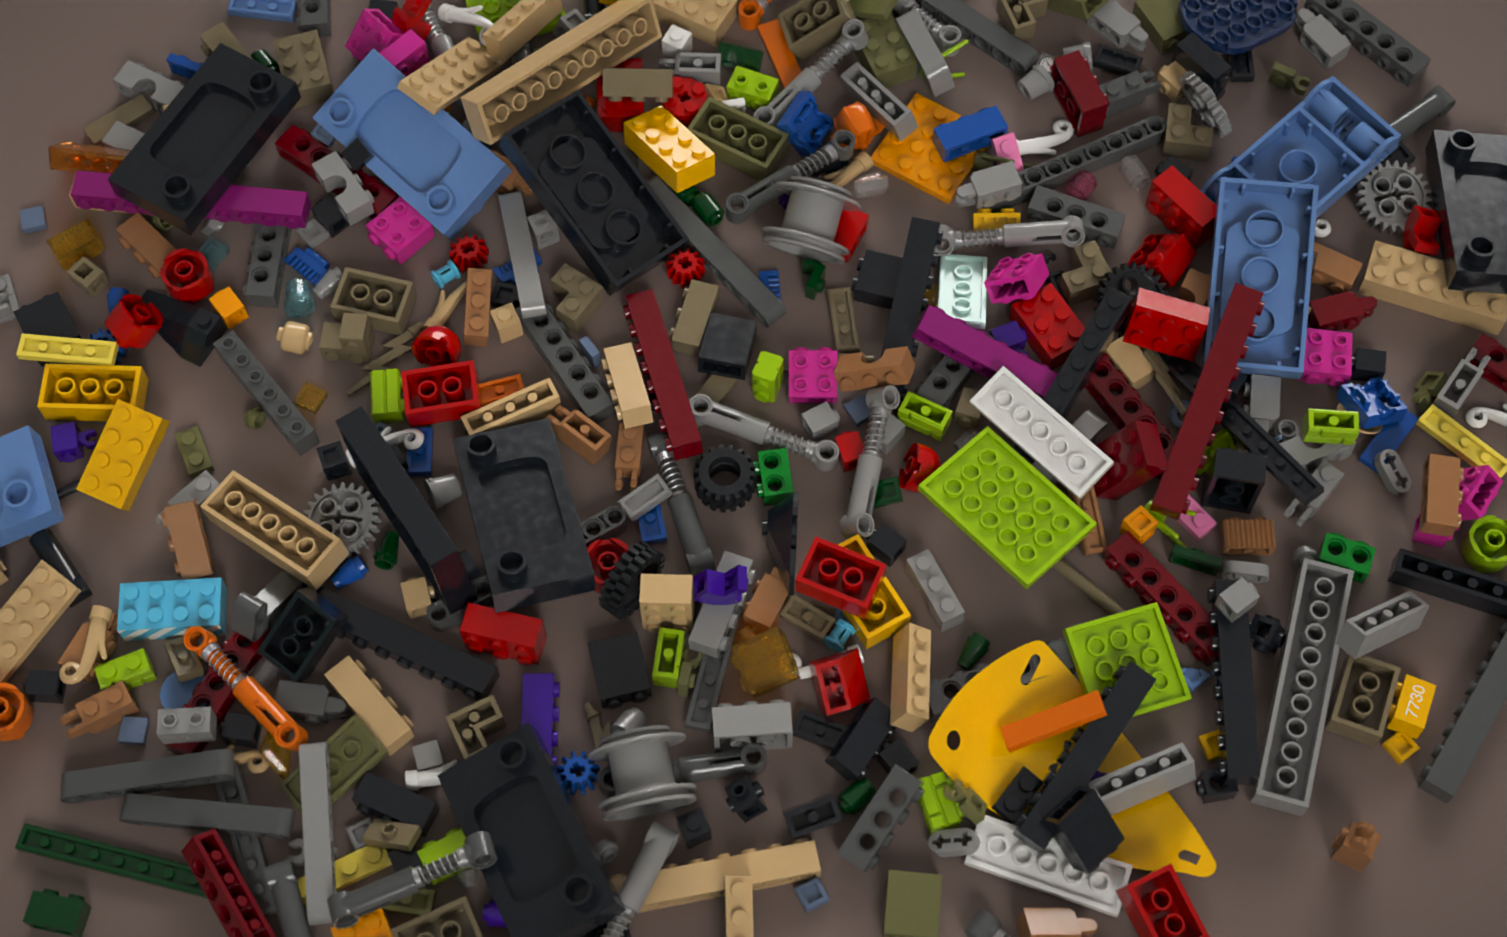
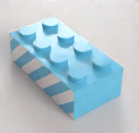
(171, 608)

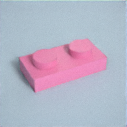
(1007, 147)
(1199, 524)

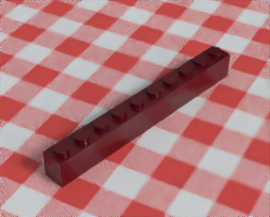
(1206, 402)

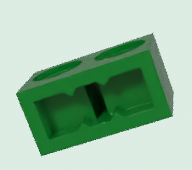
(777, 476)
(1346, 551)

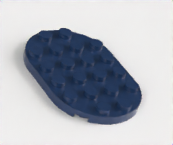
(1236, 24)

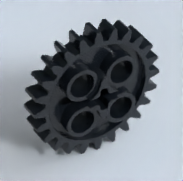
(1138, 278)

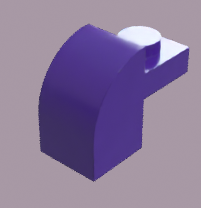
(719, 587)

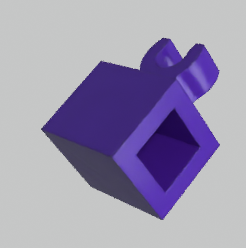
(1011, 335)
(69, 441)

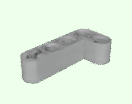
(926, 52)

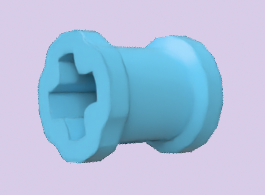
(445, 274)
(839, 635)

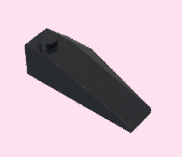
(187, 327)
(782, 538)

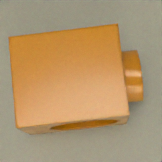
(228, 307)
(1139, 524)

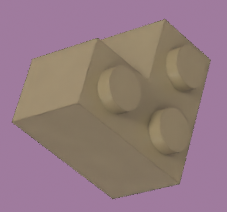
(1020, 15)
(1183, 139)
(1088, 269)
(579, 297)
(348, 340)
(474, 723)

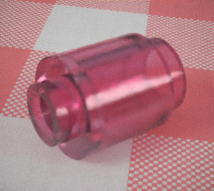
(1082, 186)

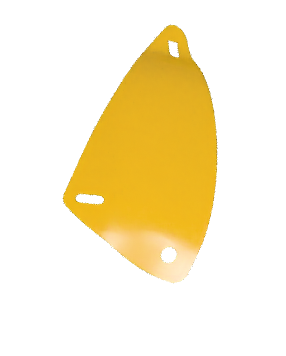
(996, 697)

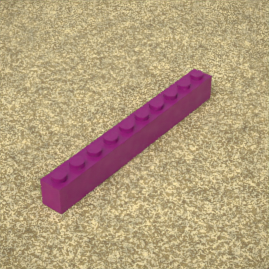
(237, 204)

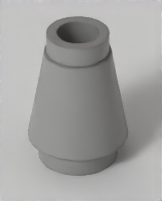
(328, 283)

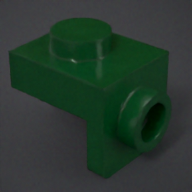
(817, 277)

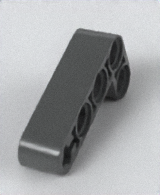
(257, 614)

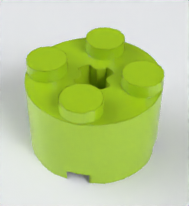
(1486, 544)

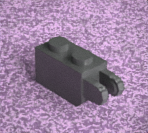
(1129, 91)
(310, 702)

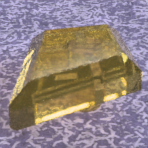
(276, 756)

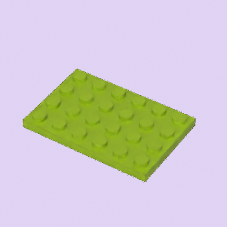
(1007, 507)

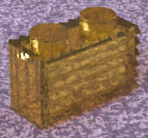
(75, 243)

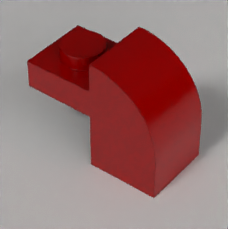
(412, 17)
(1420, 231)

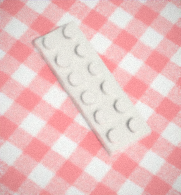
(1041, 432)
(1048, 870)

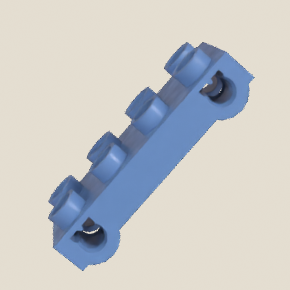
(1322, 142)

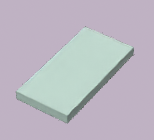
(963, 288)

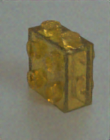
(765, 662)

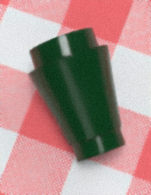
(387, 551)
(973, 650)

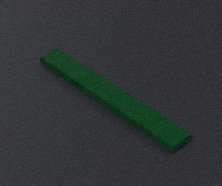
(108, 859)

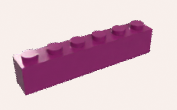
(978, 351)

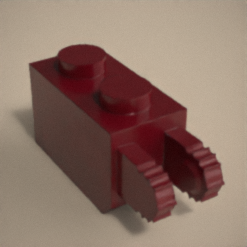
(1340, 311)

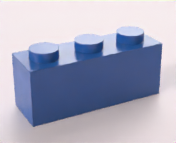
(968, 133)

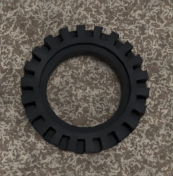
(623, 587)

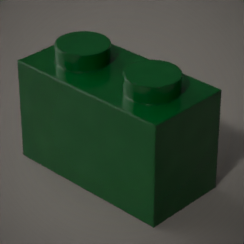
(57, 913)

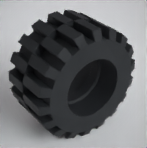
(724, 460)

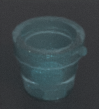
(298, 298)

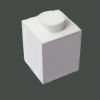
(676, 41)

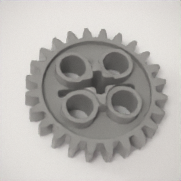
(1205, 104)
(1389, 178)
(344, 500)

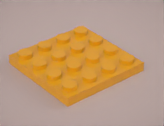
(917, 158)

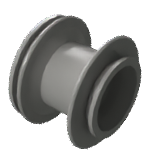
(811, 220)
(642, 773)

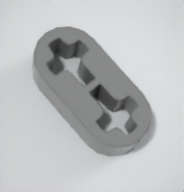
(1392, 472)
(1250, 571)
(954, 841)

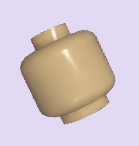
(295, 337)

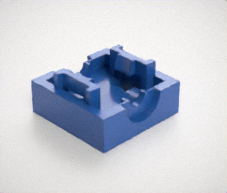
(800, 126)
(1367, 402)

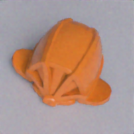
(860, 122)

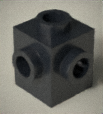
(1263, 626)
(745, 798)

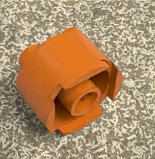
(15, 713)

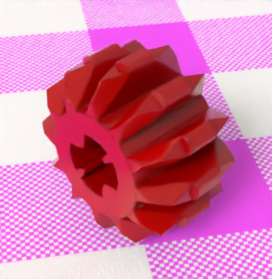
(469, 253)
(678, 262)

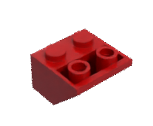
(1166, 254)
(839, 681)

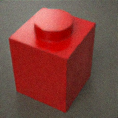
(850, 448)

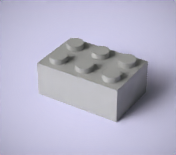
(752, 723)

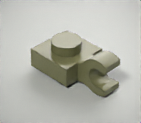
(1286, 77)
(1428, 385)
(686, 677)
(969, 802)

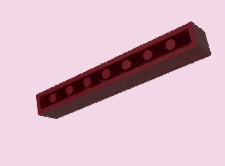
(663, 374)

